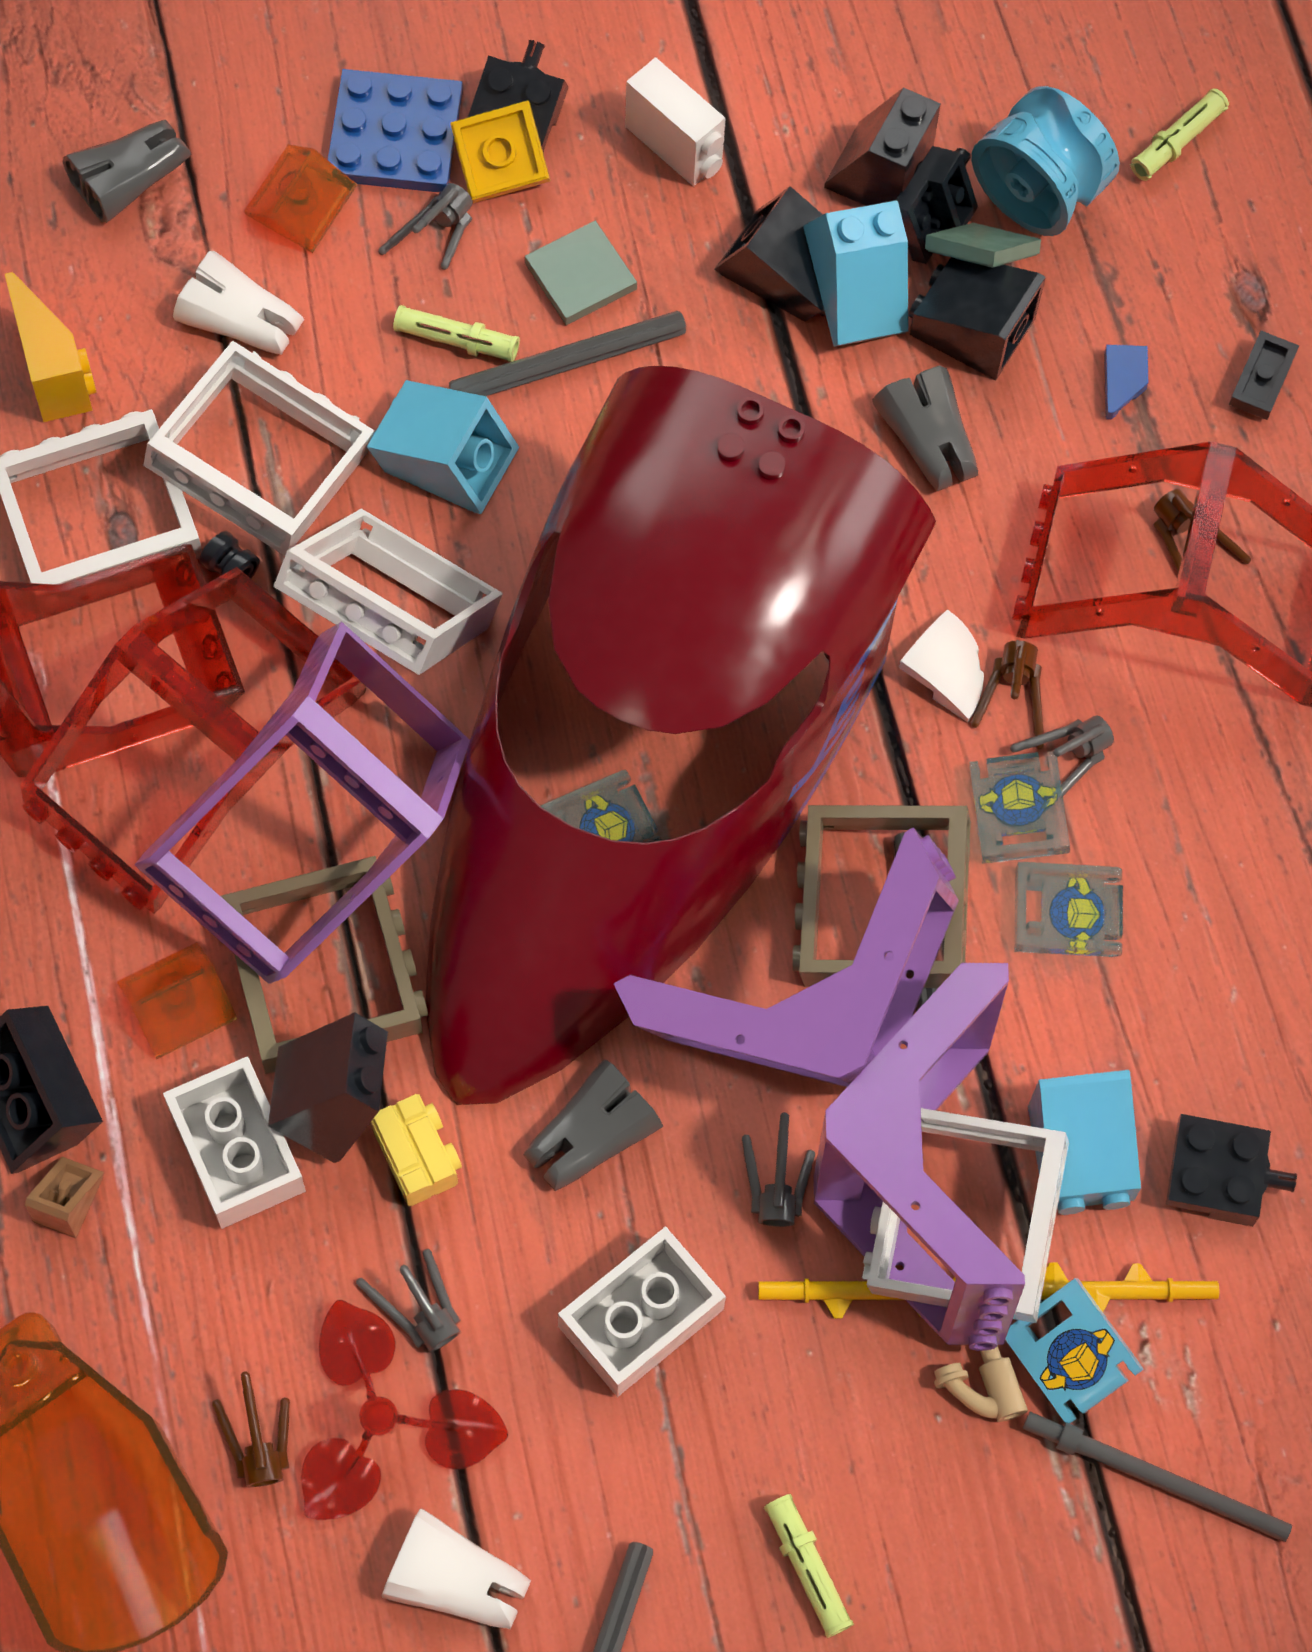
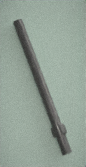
(1072, 1440)

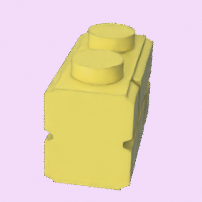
(415, 1150)

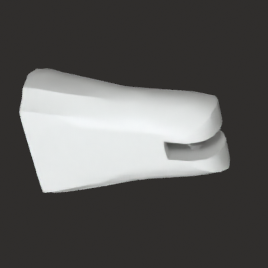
(235, 306)
(452, 1575)

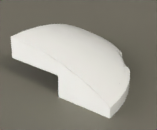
(948, 665)

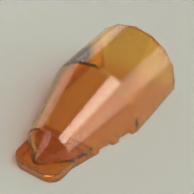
(94, 1502)

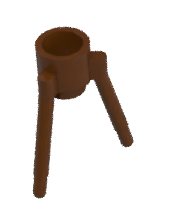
(1175, 514)
(1018, 668)
(261, 1464)

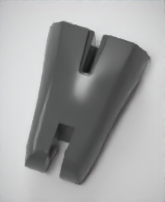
(123, 169)
(929, 425)
(593, 1127)

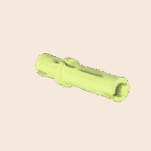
(1167, 144)
(502, 345)
(808, 1565)

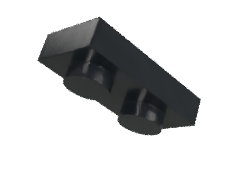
(1264, 375)

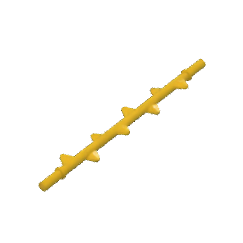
(1136, 1285)

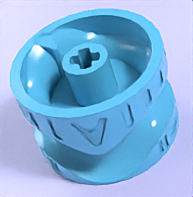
(1045, 160)

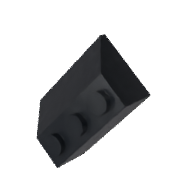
(41, 1090)

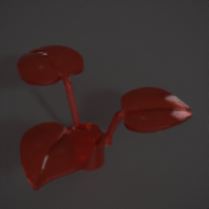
(337, 1476)

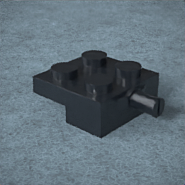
(516, 82)
(936, 198)
(1222, 1170)

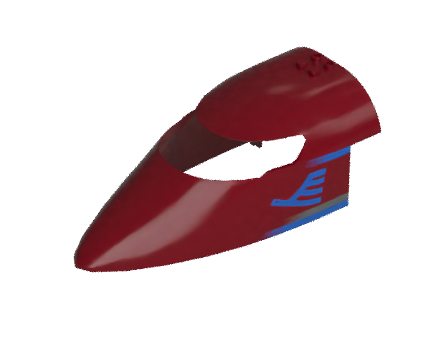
(685, 585)

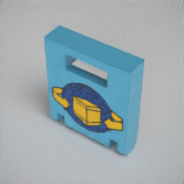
(1077, 1356)

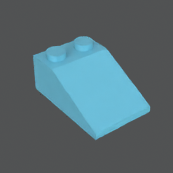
(861, 271)

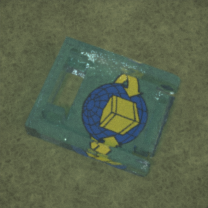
(1019, 801)
(606, 812)
(1074, 909)

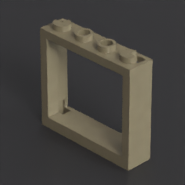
(879, 817)
(399, 1023)

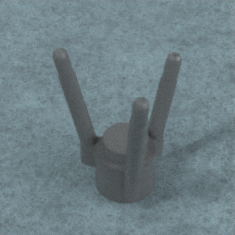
(447, 209)
(1084, 740)
(777, 1203)
(435, 1325)

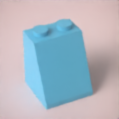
(444, 443)
(1101, 1135)

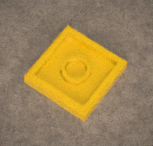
(500, 151)

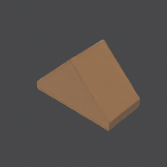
(64, 1196)

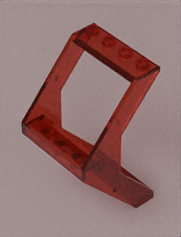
(1186, 610)
(142, 656)
(23, 714)

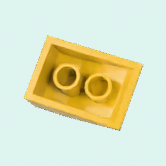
(55, 366)

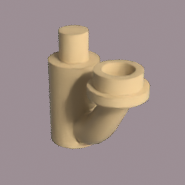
(1000, 1381)

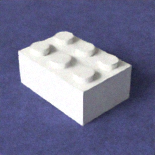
(230, 1143)
(641, 1311)

